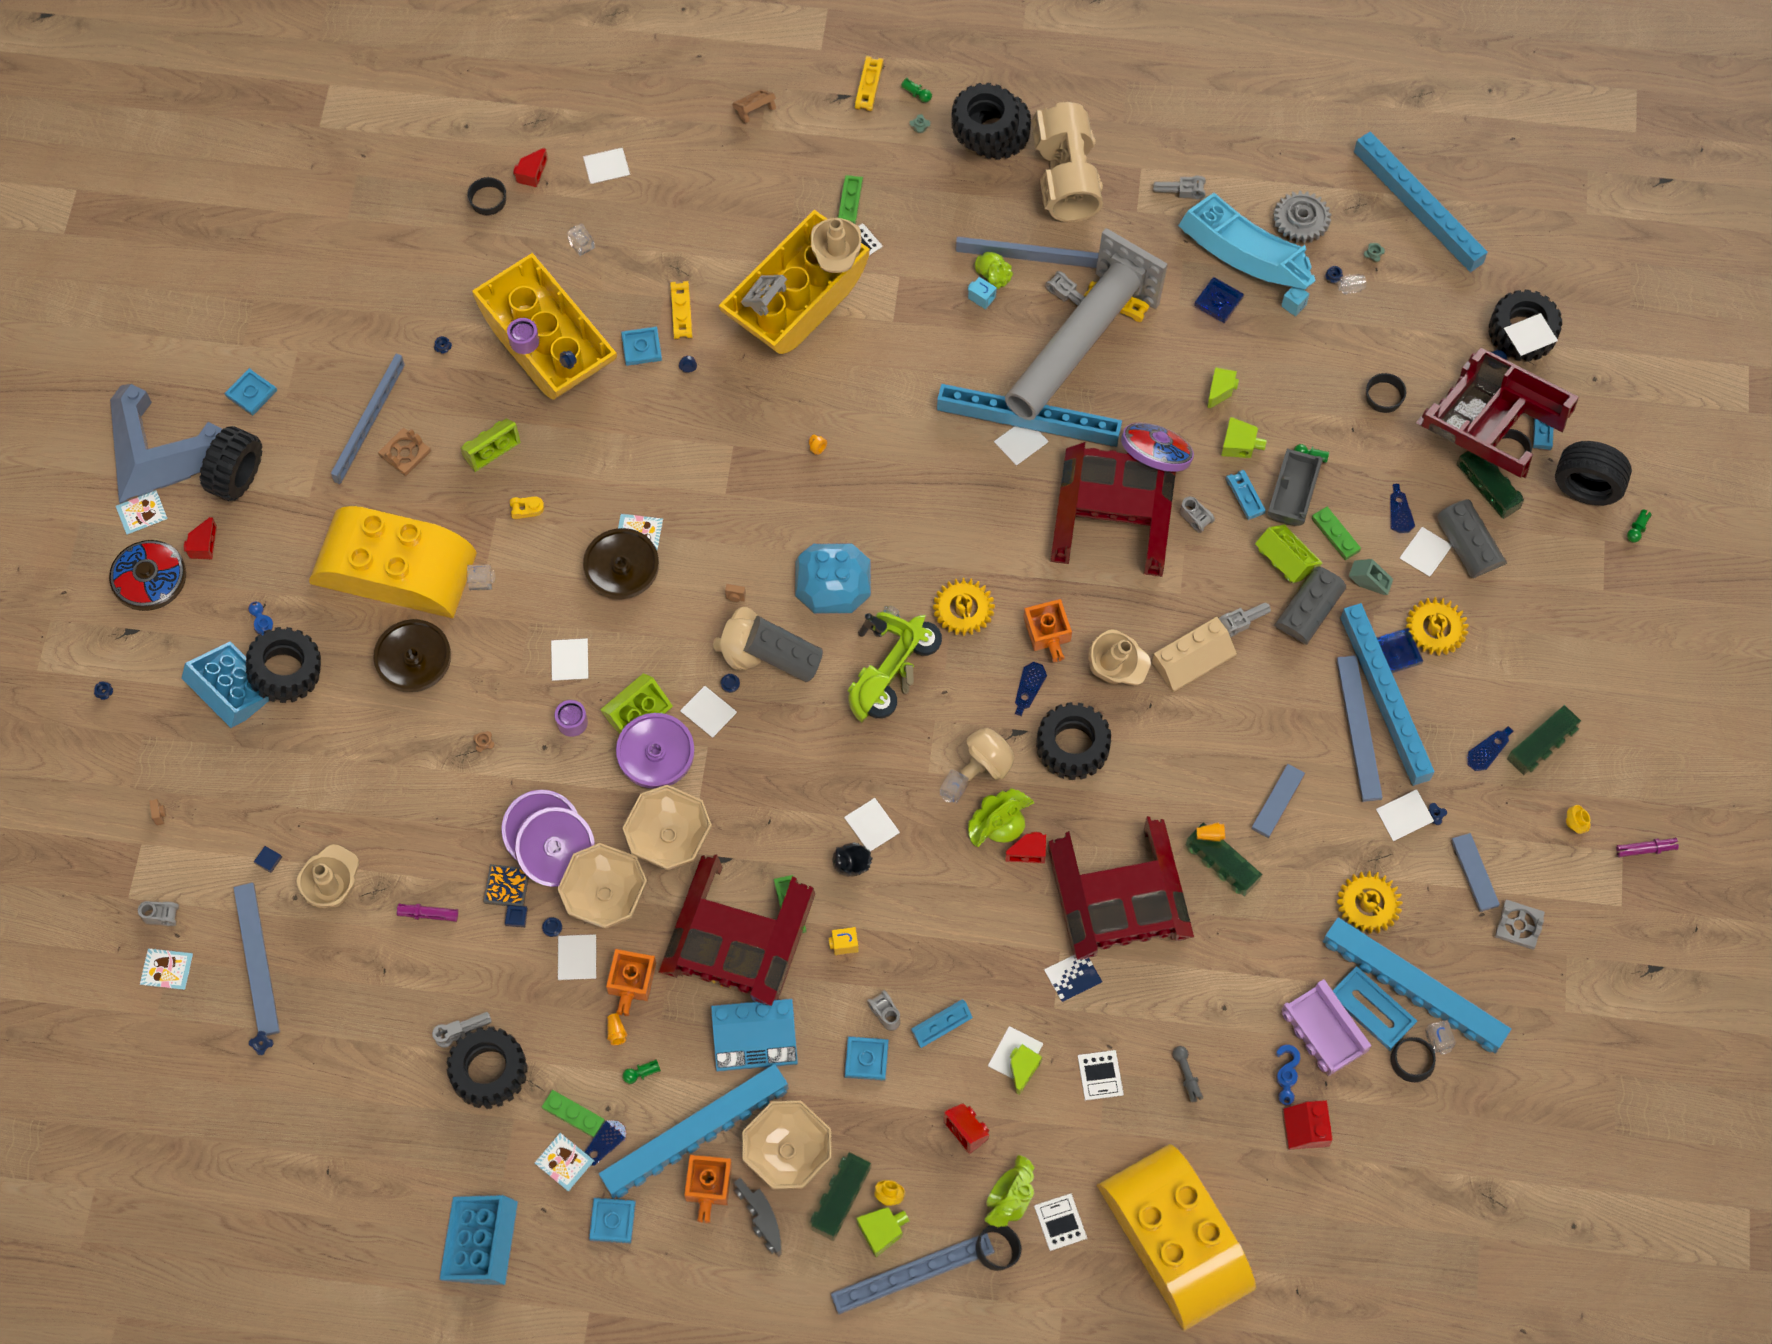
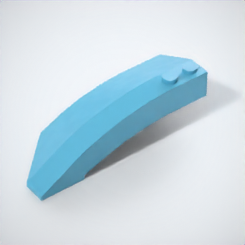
(1245, 245)

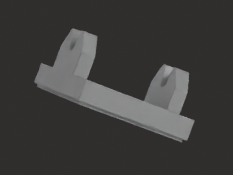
(753, 298)
(1537, 915)

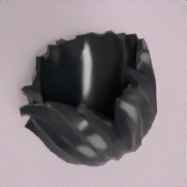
(852, 859)

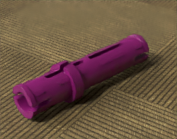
(1655, 846)
(418, 911)

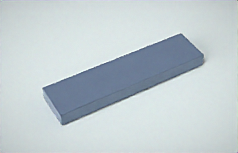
(1278, 801)
(1475, 872)

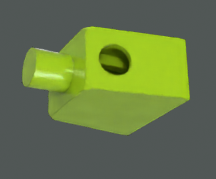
(1241, 439)
(882, 1229)

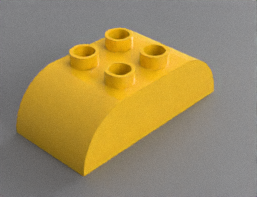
(534, 294)
(808, 294)
(394, 560)
(1179, 1235)

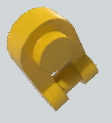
(533, 507)

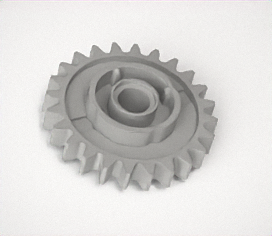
(1315, 215)

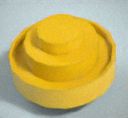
(1578, 819)
(889, 1192)

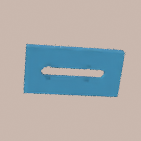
(1360, 982)

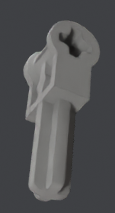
(1186, 187)
(1064, 288)
(1240, 621)
(458, 1029)

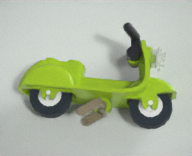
(872, 691)

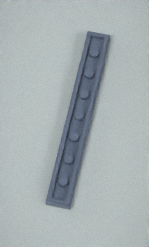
(1027, 252)
(367, 419)
(1359, 729)
(256, 959)
(909, 1274)

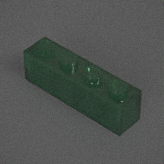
(1491, 484)
(1544, 740)
(1226, 862)
(840, 1196)

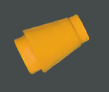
(1211, 832)
(615, 1030)

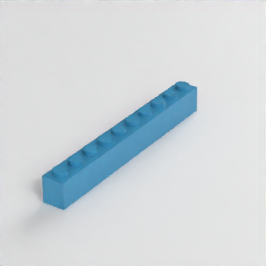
(1420, 202)
(1049, 420)
(1387, 694)
(1416, 985)
(694, 1131)

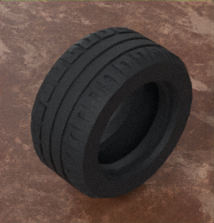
(1593, 473)

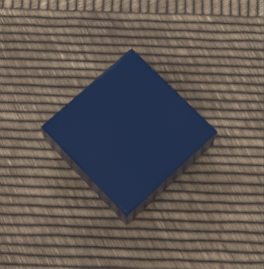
(267, 859)
(516, 916)

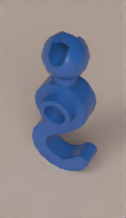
(262, 621)
(1287, 1074)

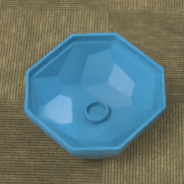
(832, 578)

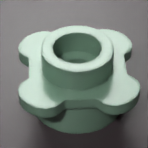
(920, 128)
(1374, 247)

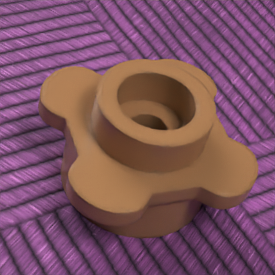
(478, 738)

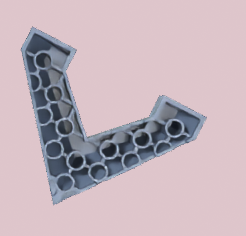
(146, 469)

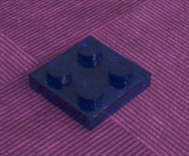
(1219, 300)
(1400, 650)

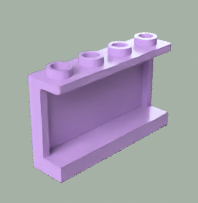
(1326, 1028)

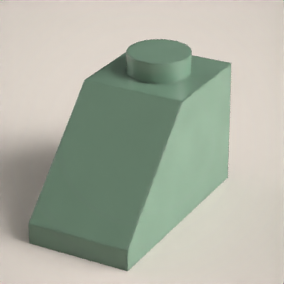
(1371, 576)

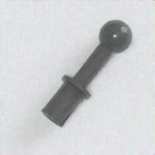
(1180, 1055)

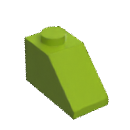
(1222, 386)
(1023, 1065)

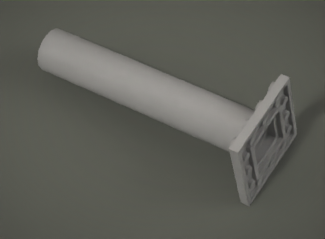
(1123, 274)

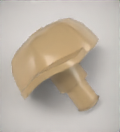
(836, 244)
(735, 638)
(1118, 659)
(988, 753)
(328, 877)

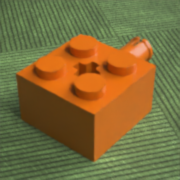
(1048, 627)
(633, 987)
(708, 1193)

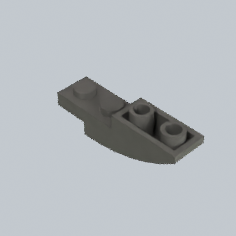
(765, 1222)

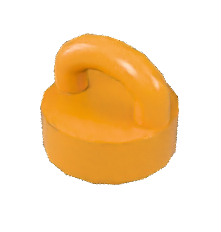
(818, 445)

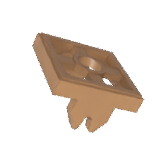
(754, 101)
(403, 434)

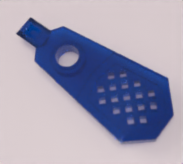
(1397, 510)
(1026, 687)
(1492, 749)
(600, 1145)

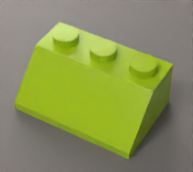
(491, 444)
(1287, 553)
(637, 699)

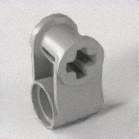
(1198, 517)
(162, 914)
(883, 1007)

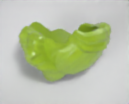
(994, 269)

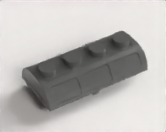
(1294, 487)
(1470, 538)
(1311, 604)
(783, 649)

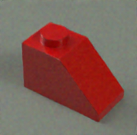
(531, 168)
(201, 540)
(1028, 849)

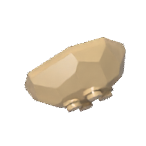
(667, 827)
(602, 885)
(787, 1145)

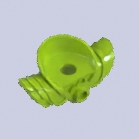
(999, 817)
(1011, 1194)

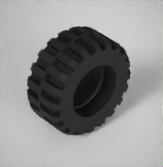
(985, 136)
(1021, 137)
(1525, 305)
(231, 463)
(283, 643)
(1078, 718)
(476, 1044)

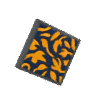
(506, 886)

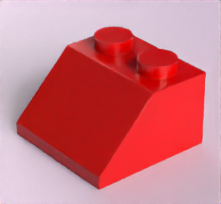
(1308, 1125)
(966, 1127)

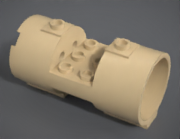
(1072, 185)

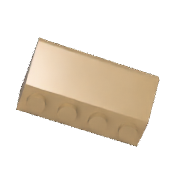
(1194, 654)

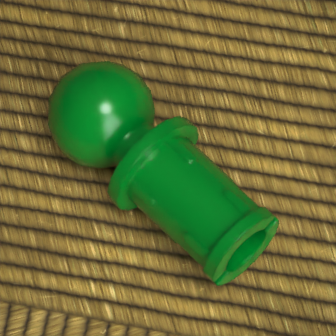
(924, 95)
(1315, 452)
(1634, 534)
(630, 1075)

